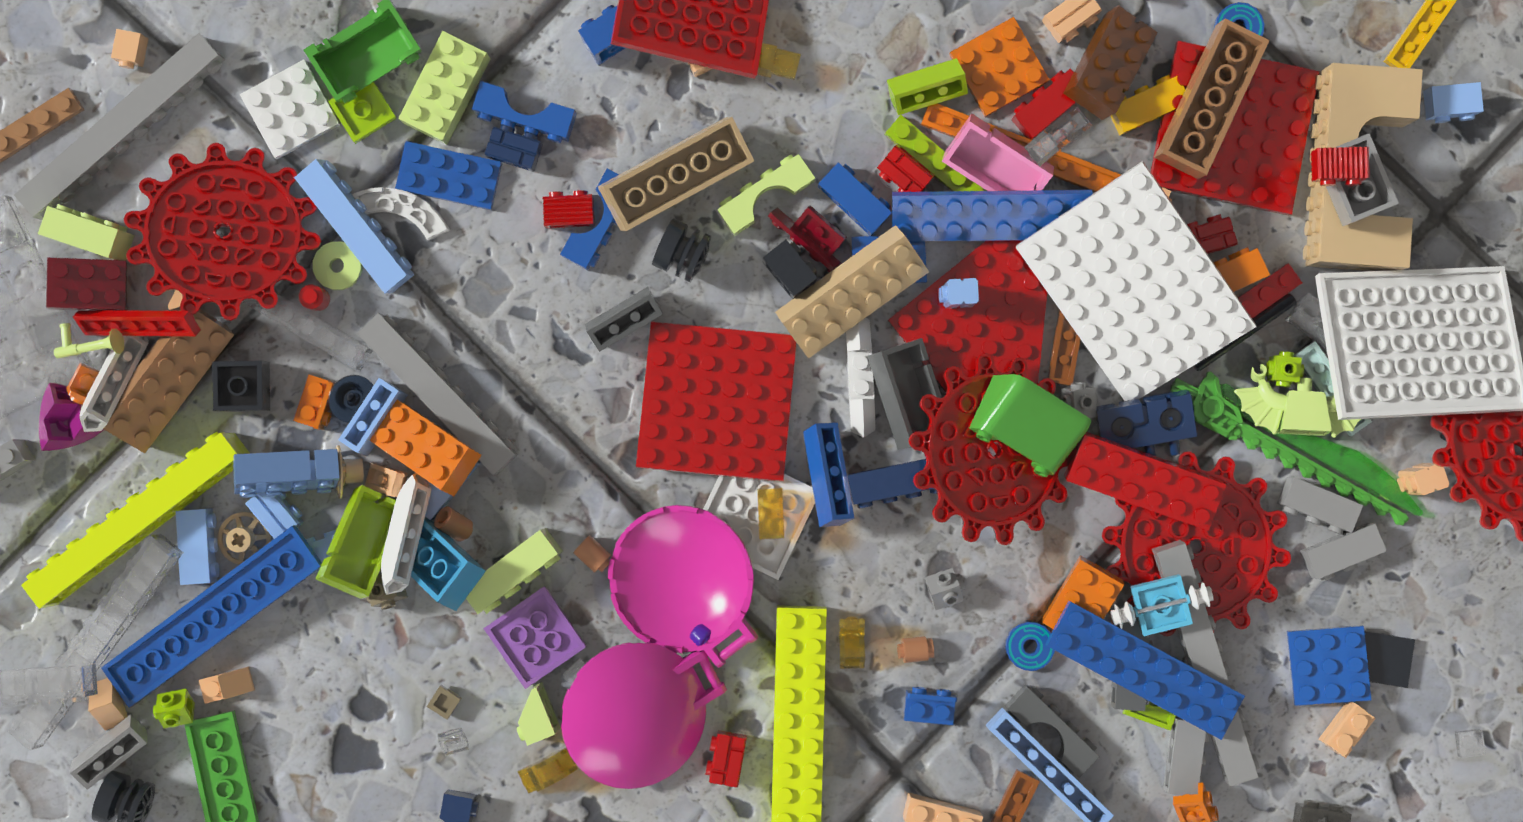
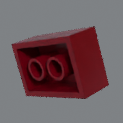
(86, 284)

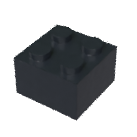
(790, 269)
(241, 386)

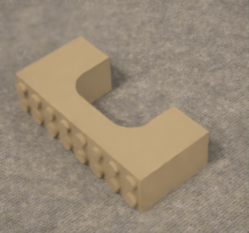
(1344, 103)

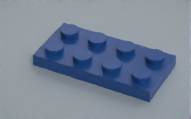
(448, 175)

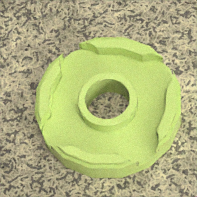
(323, 266)

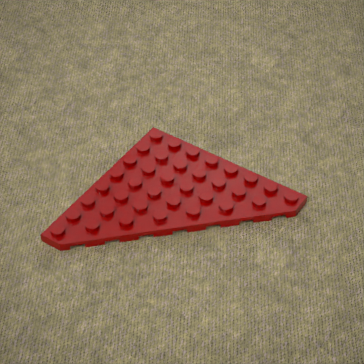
(1002, 323)

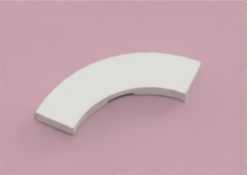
(404, 204)

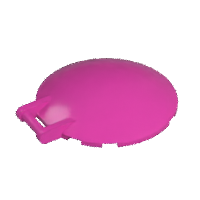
(682, 572)
(637, 713)

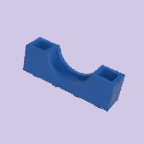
(555, 120)
(584, 247)

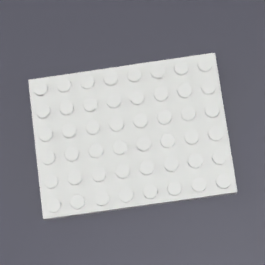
(1135, 284)
(1421, 342)

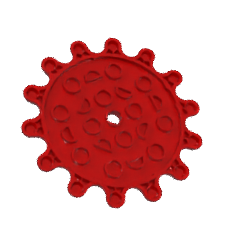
(215, 194)
(1485, 463)
(966, 476)
(1233, 552)

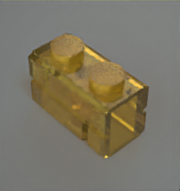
(770, 513)

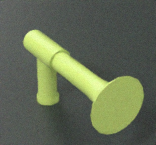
(114, 341)

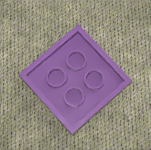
(535, 637)

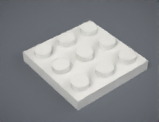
(290, 109)

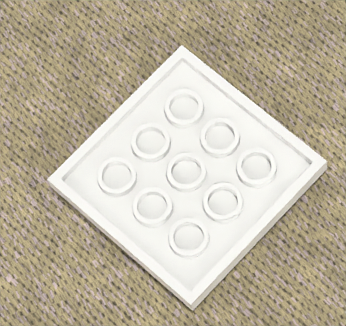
(737, 504)

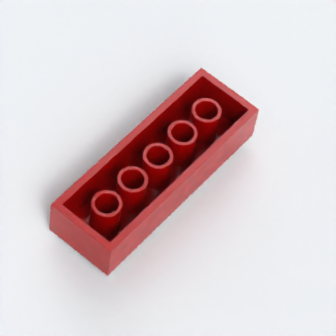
(1145, 480)

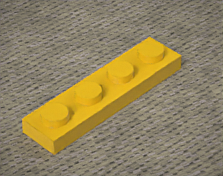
(1418, 33)

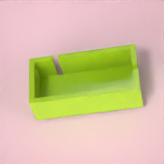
(358, 543)

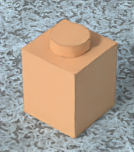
(129, 49)

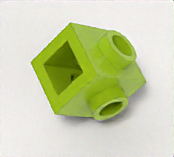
(1276, 369)
(174, 708)

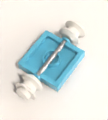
(1161, 605)

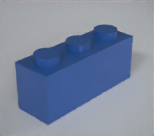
(855, 198)

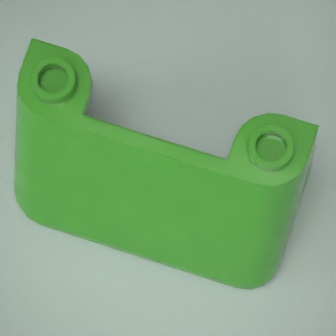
(364, 52)
(1029, 422)

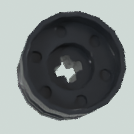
(681, 250)
(123, 800)

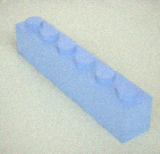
(354, 225)
(1047, 768)

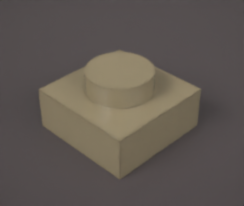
(444, 702)

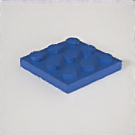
(1329, 665)

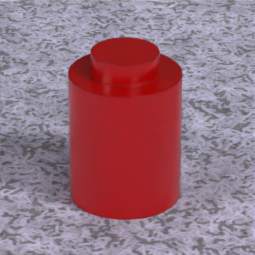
(314, 297)

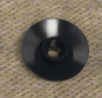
(338, 403)

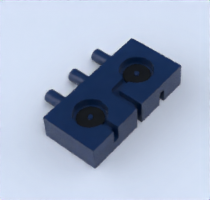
(1157, 421)

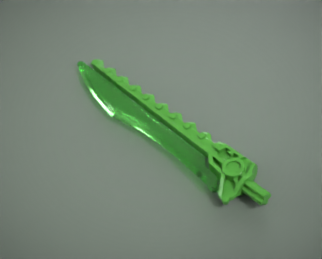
(1226, 419)

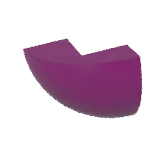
(60, 420)

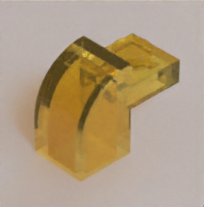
(778, 62)
(851, 643)
(547, 771)

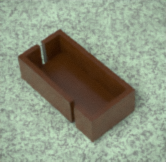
(1110, 63)

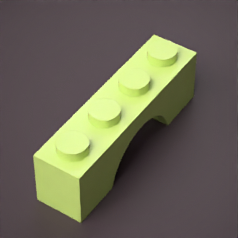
(790, 176)

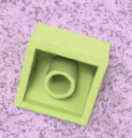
(538, 717)

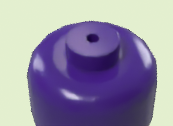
(700, 634)

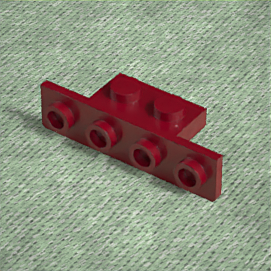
(812, 233)

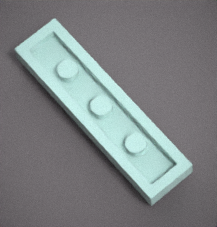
(1318, 369)

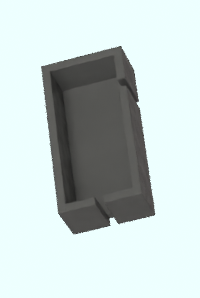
(903, 387)

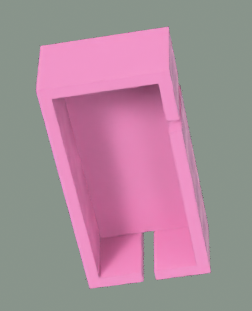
(994, 159)

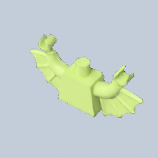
(1294, 413)

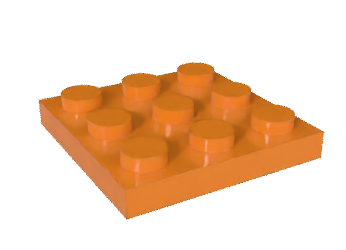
(1000, 66)

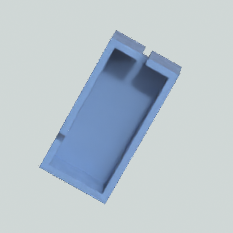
(285, 472)

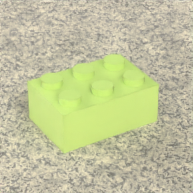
(86, 232)

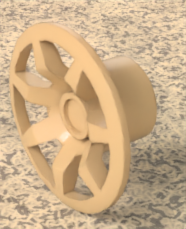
(349, 471)
(240, 538)

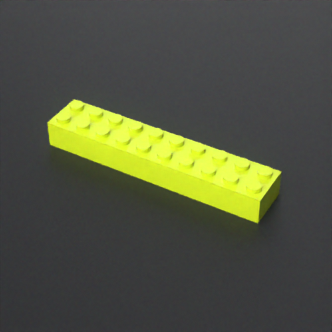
(134, 521)
(799, 714)

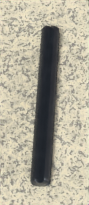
(1260, 320)

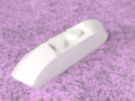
(860, 379)
(111, 384)
(404, 534)

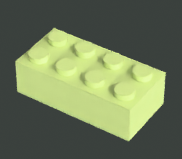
(444, 88)
(513, 569)

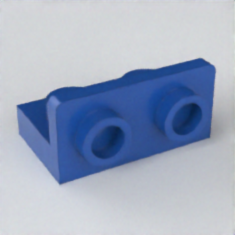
(929, 706)

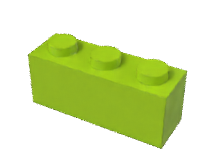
(927, 86)

